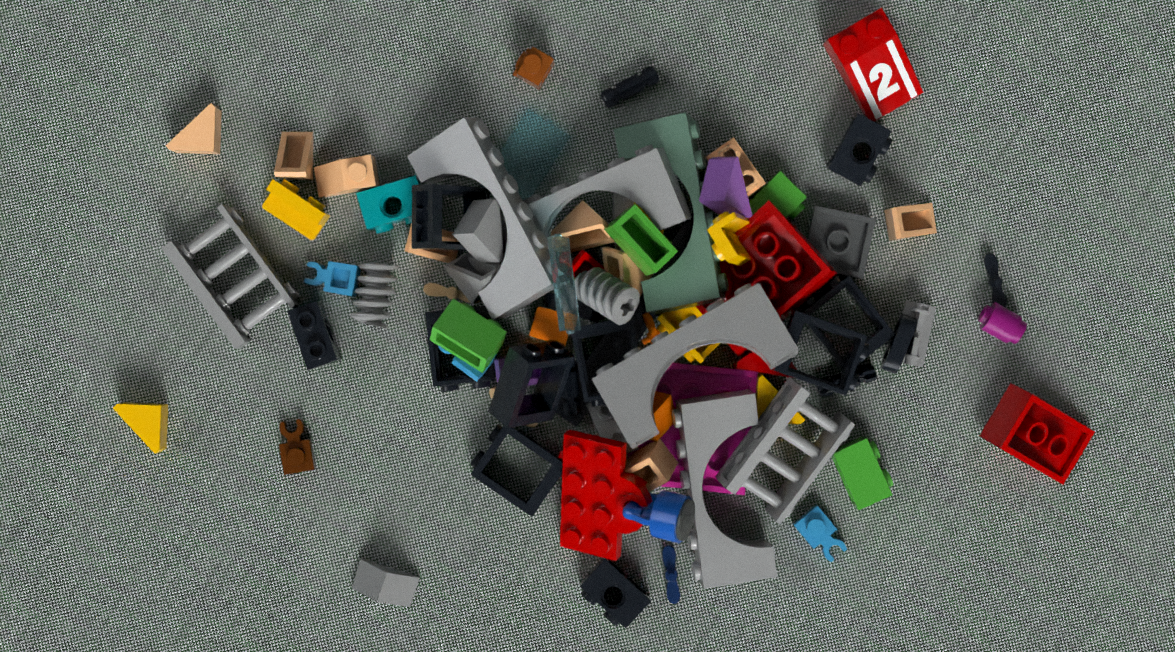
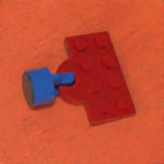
(606, 501)

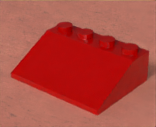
(780, 262)

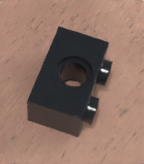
(860, 130)
(314, 335)
(630, 603)

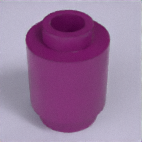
(1002, 323)

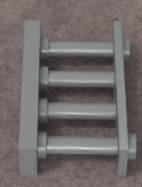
(201, 279)
(759, 439)

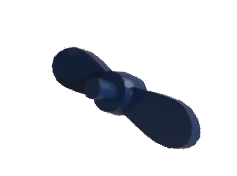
(671, 574)

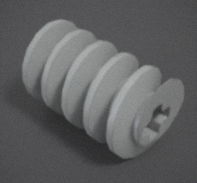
(374, 293)
(607, 295)

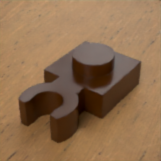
(297, 453)

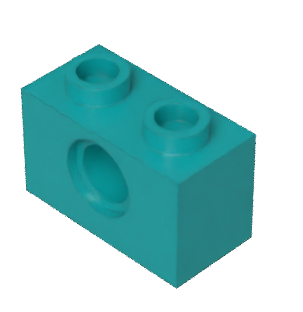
(374, 202)

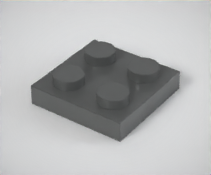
(842, 239)

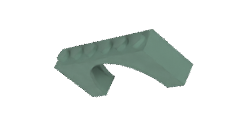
(697, 273)

